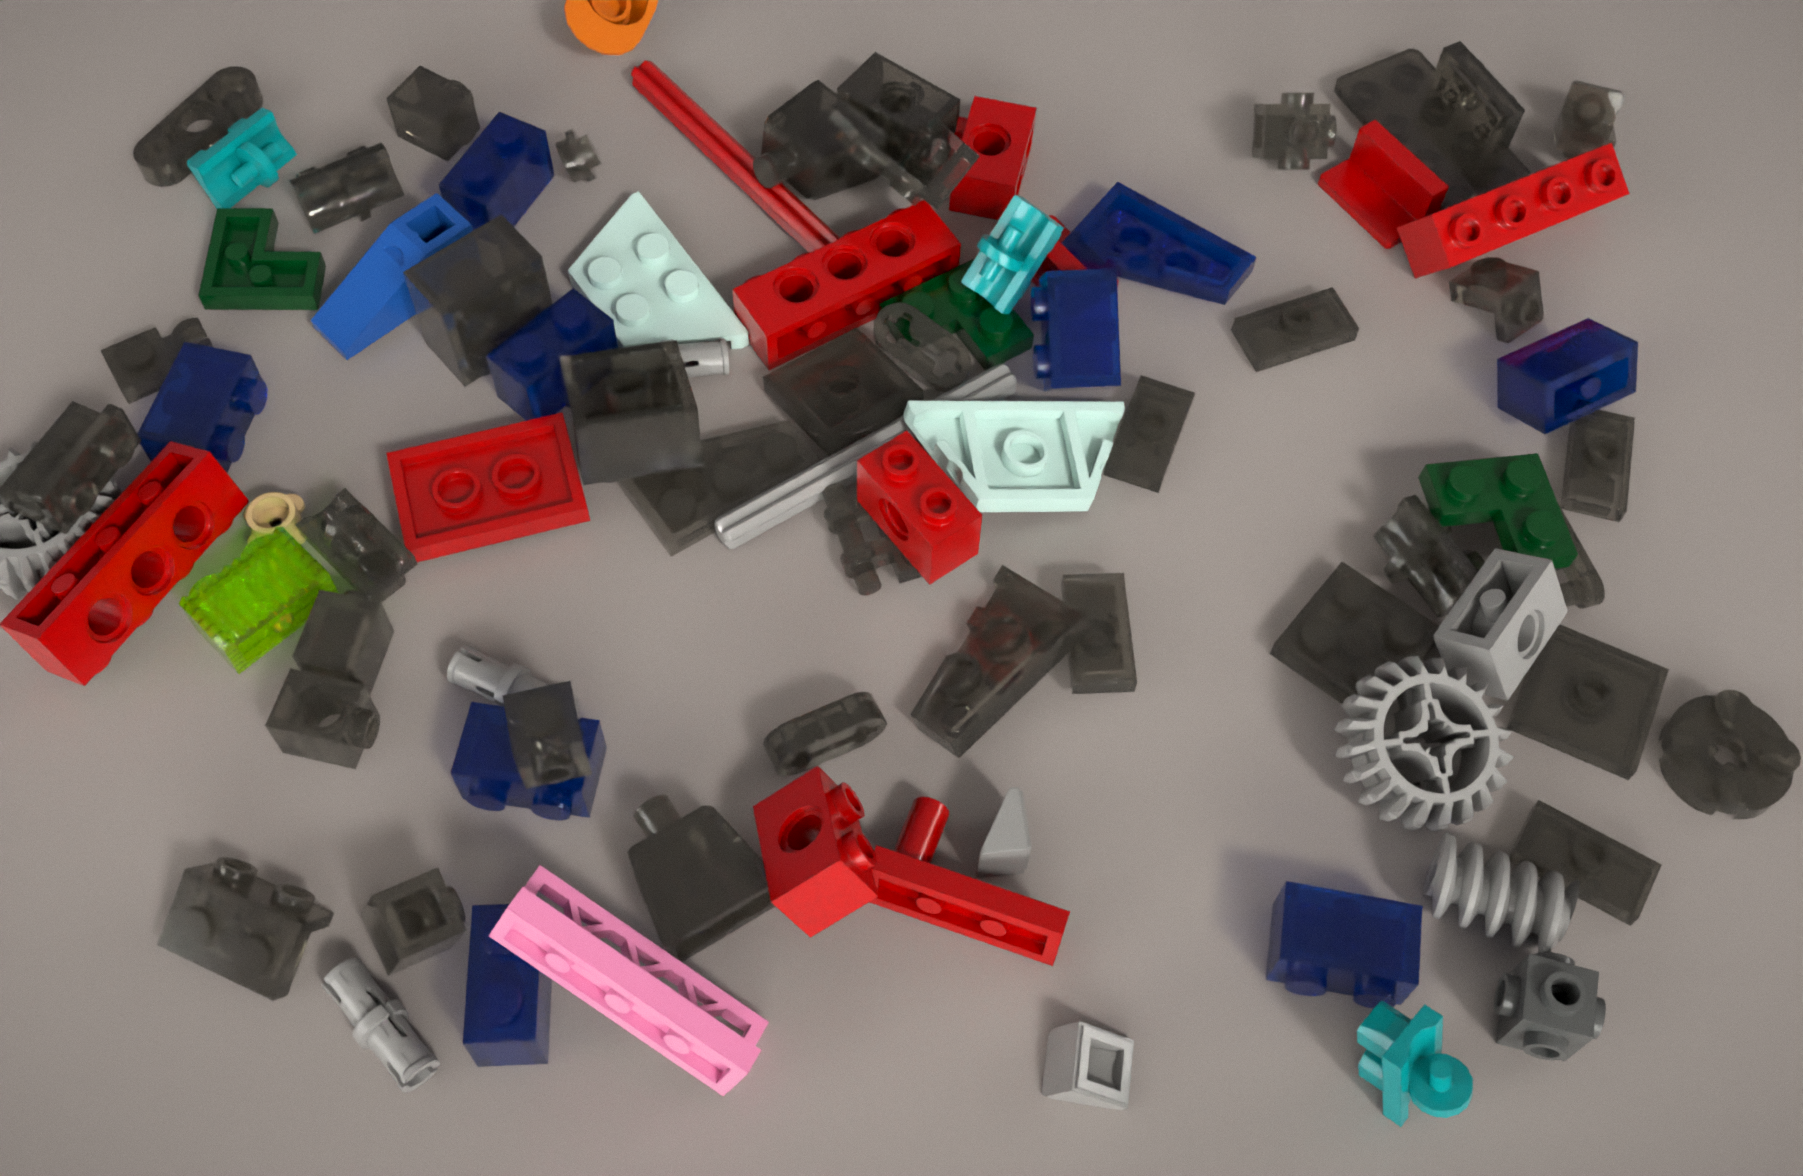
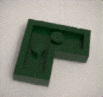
(249, 274)
(960, 310)
(1502, 491)

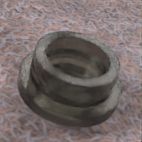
(578, 156)

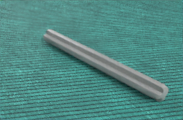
(841, 467)

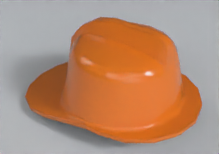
(609, 25)

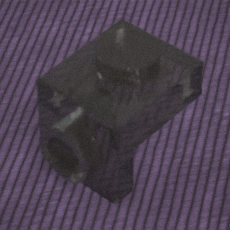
(1587, 118)
(1504, 290)

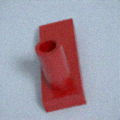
(958, 902)

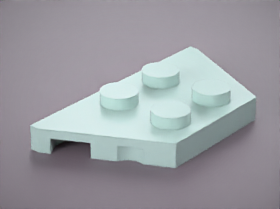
(651, 283)
(1019, 451)

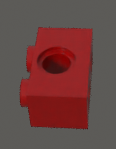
(1003, 139)
(918, 507)
(815, 851)

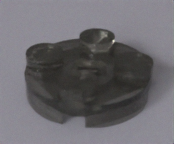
(1756, 739)

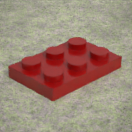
(487, 487)

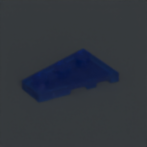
(1158, 247)

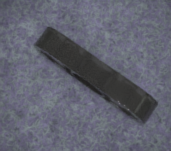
(221, 99)

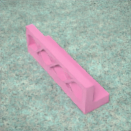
(626, 990)

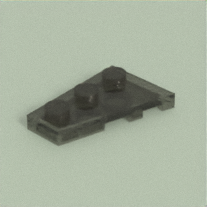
(734, 470)
(1001, 659)

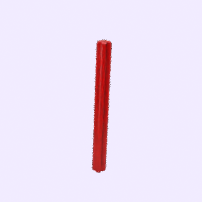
(730, 157)

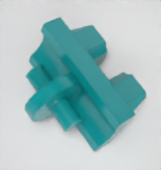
(242, 159)
(1012, 254)
(1408, 1064)

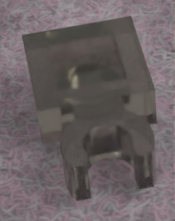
(145, 359)

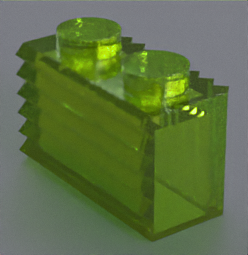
(257, 598)

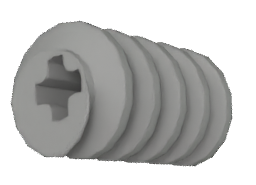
(1498, 895)

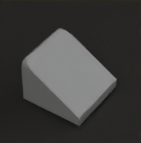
(1008, 841)
(1088, 1066)

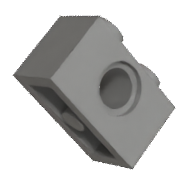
(1502, 621)

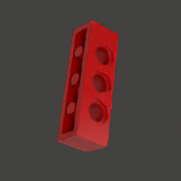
(1513, 211)
(842, 283)
(125, 563)

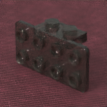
(1446, 115)

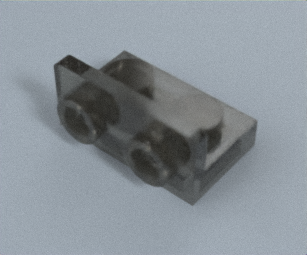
(70, 466)

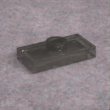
(1294, 329)
(1149, 434)
(1598, 465)
(1106, 655)
(1607, 870)

